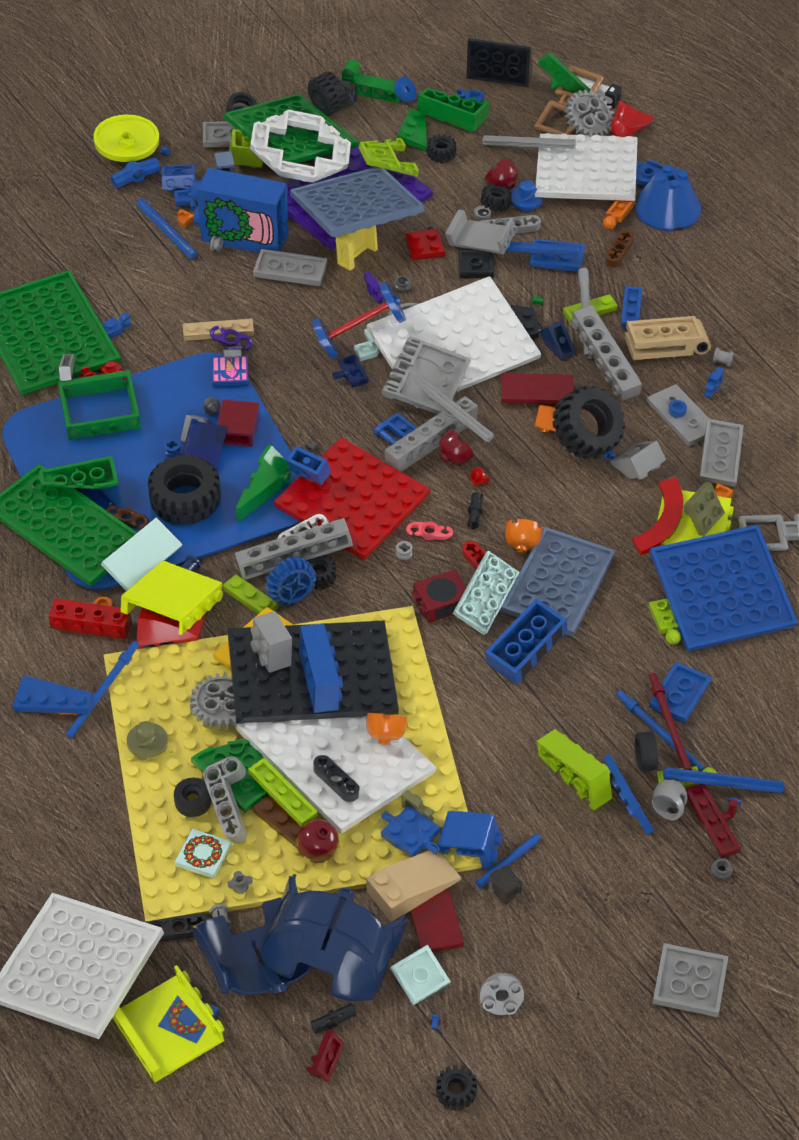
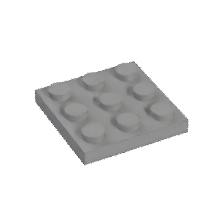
(690, 980)

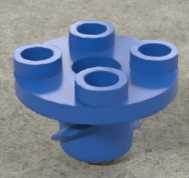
(524, 197)

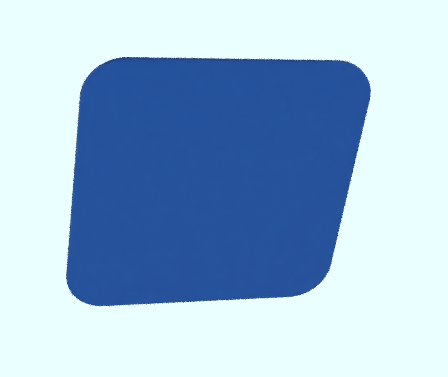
(163, 401)

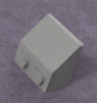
(639, 460)

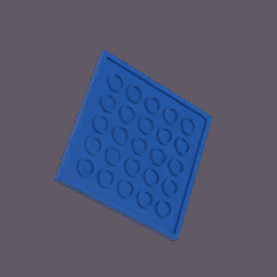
(723, 587)

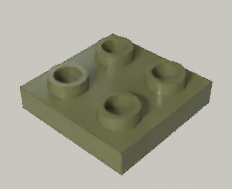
(704, 508)

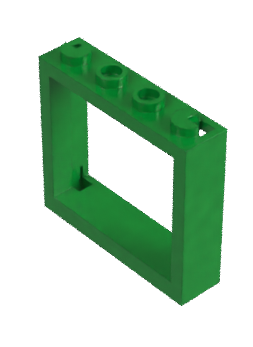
(93, 385)

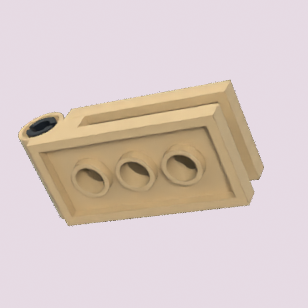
(666, 337)

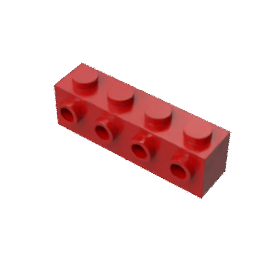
(89, 618)

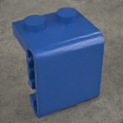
(472, 836)

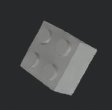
(271, 642)

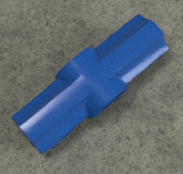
(135, 172)

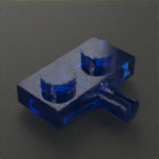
(351, 371)

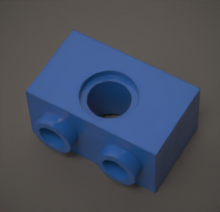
(308, 465)

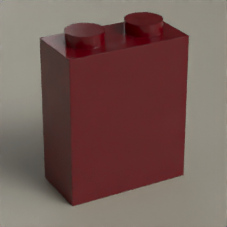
(241, 421)

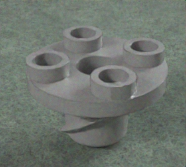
(501, 994)

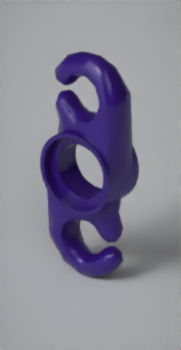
(373, 287)
(222, 338)

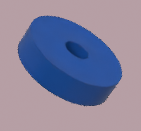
(405, 89)

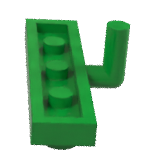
(561, 74)

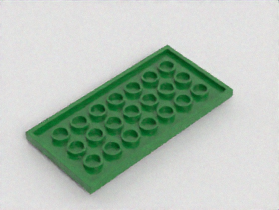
(63, 525)

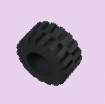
(327, 93)

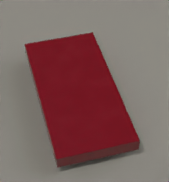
(535, 388)
(437, 923)

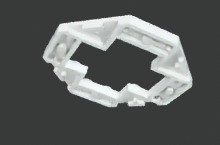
(273, 157)

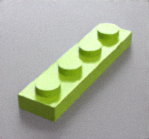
(282, 792)

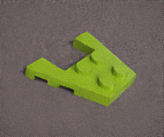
(383, 156)

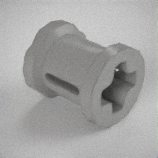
(723, 357)
(223, 910)

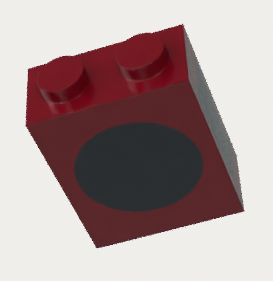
(438, 595)

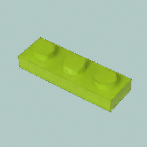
(602, 306)
(248, 595)

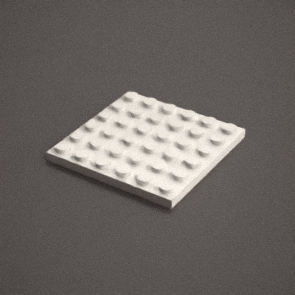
(593, 170)
(76, 964)

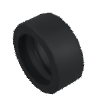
(240, 97)
(646, 751)

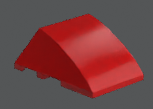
(157, 628)

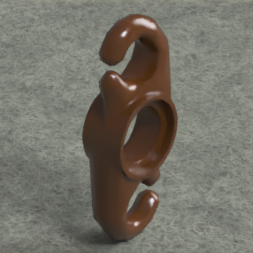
(128, 511)

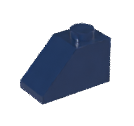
(557, 339)

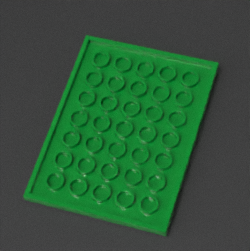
(44, 323)

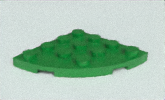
(247, 790)

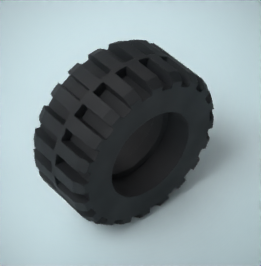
(606, 413)
(184, 472)

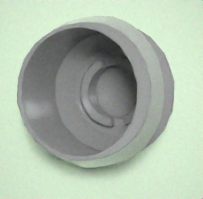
(669, 794)

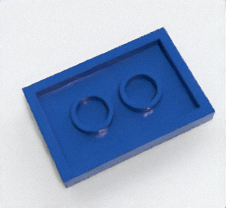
(555, 261)
(682, 691)

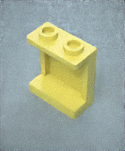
(352, 244)

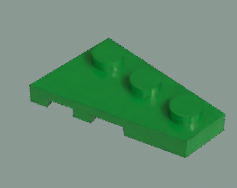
(414, 130)

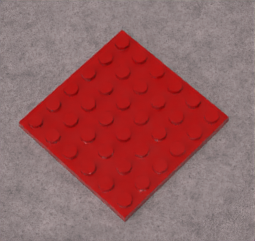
(360, 490)

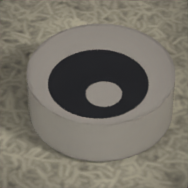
(482, 213)

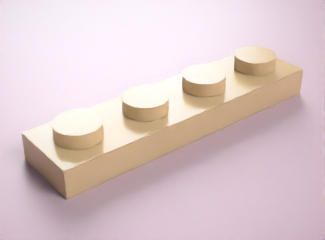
(201, 330)

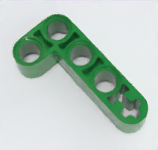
(369, 85)

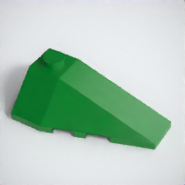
(87, 474)
(265, 483)

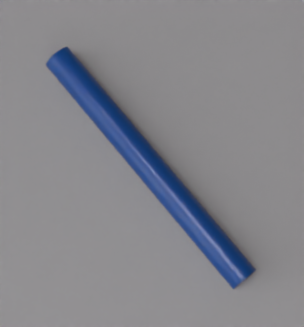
(509, 859)

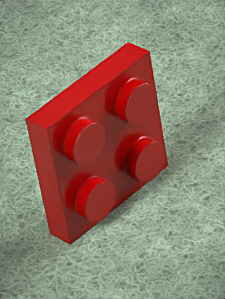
(425, 244)

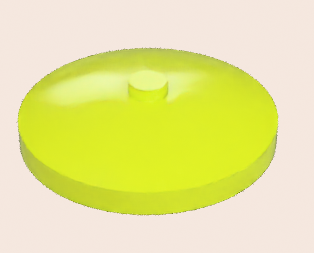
(126, 138)

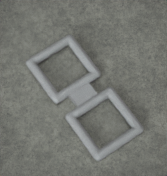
(786, 529)

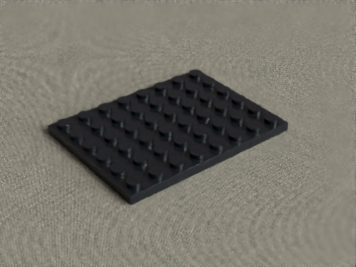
(284, 693)

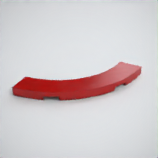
(668, 520)

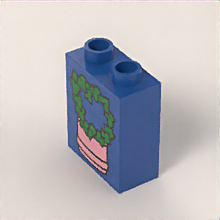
(242, 210)

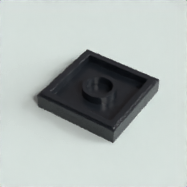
(475, 264)

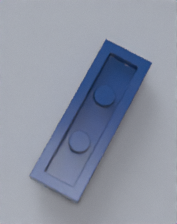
(631, 304)

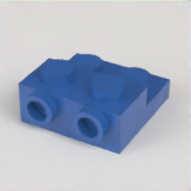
(178, 176)

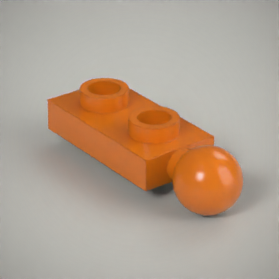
(617, 212)

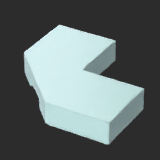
(367, 349)

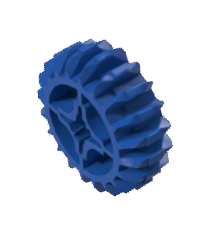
(288, 577)

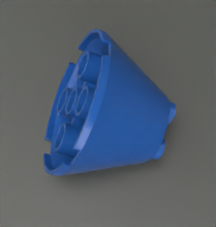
(668, 200)

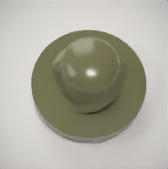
(147, 740)

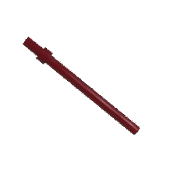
(658, 692)

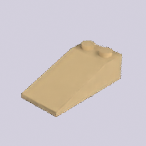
(410, 883)

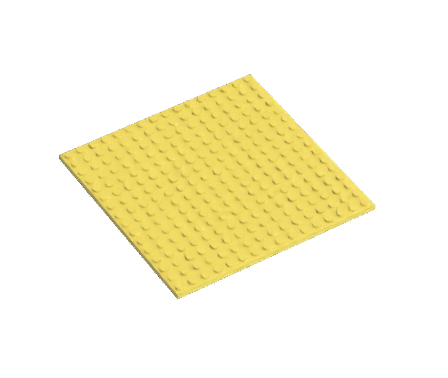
(159, 689)

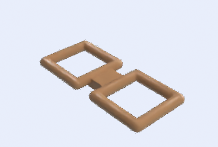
(565, 96)

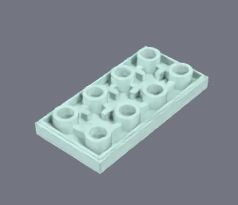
(141, 554)
(486, 593)

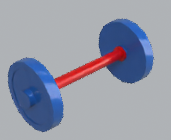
(326, 338)

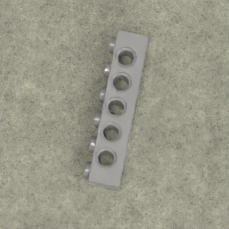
(606, 353)
(427, 437)
(303, 544)

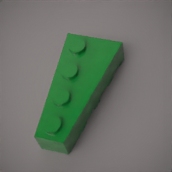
(453, 109)

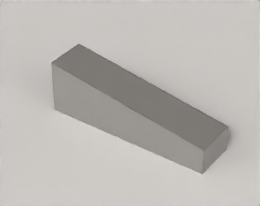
(66, 367)

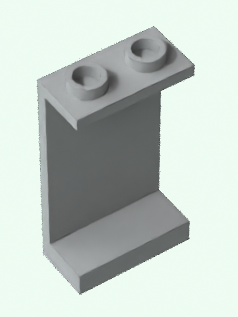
(480, 235)

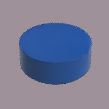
(677, 408)

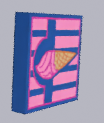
(230, 371)

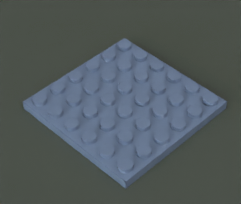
(357, 201)

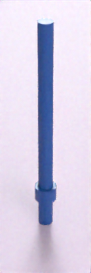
(124, 659)
(633, 706)

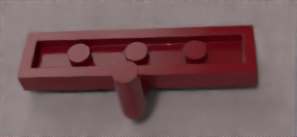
(713, 820)

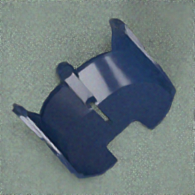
(355, 950)
(235, 959)

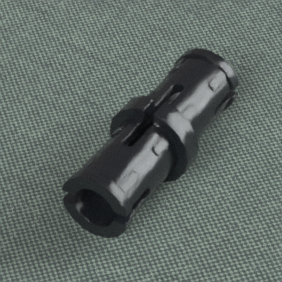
(475, 510)
(319, 1024)

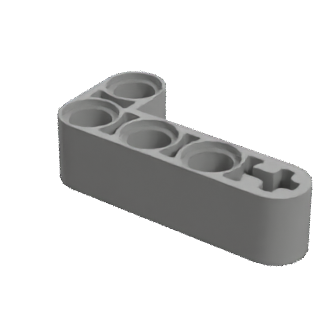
(228, 801)

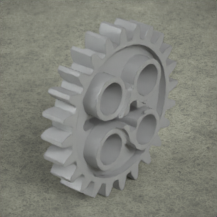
(587, 104)
(214, 702)

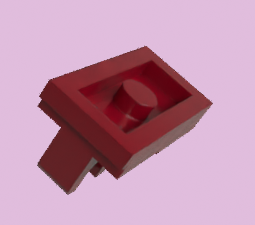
(327, 1056)

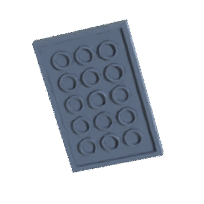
(562, 575)

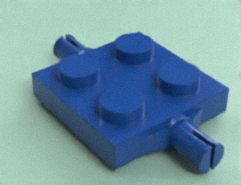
(410, 832)

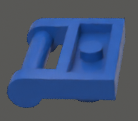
(397, 425)

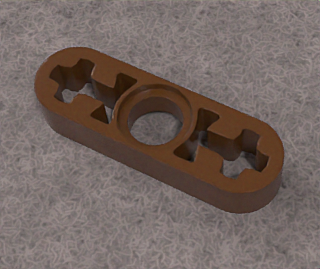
(620, 254)

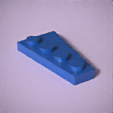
(49, 697)
(626, 794)

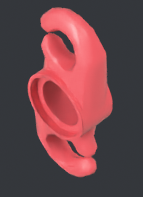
(436, 535)

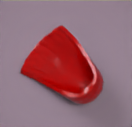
(628, 120)

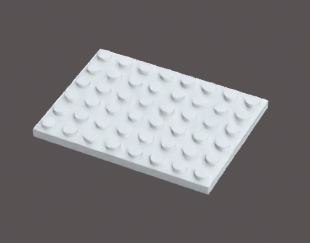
(467, 322)
(377, 768)

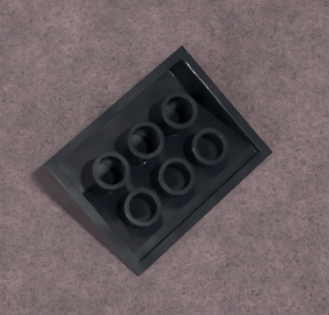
(499, 62)

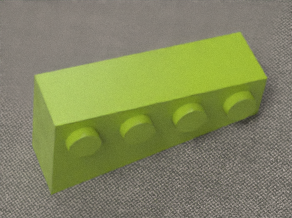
(576, 768)

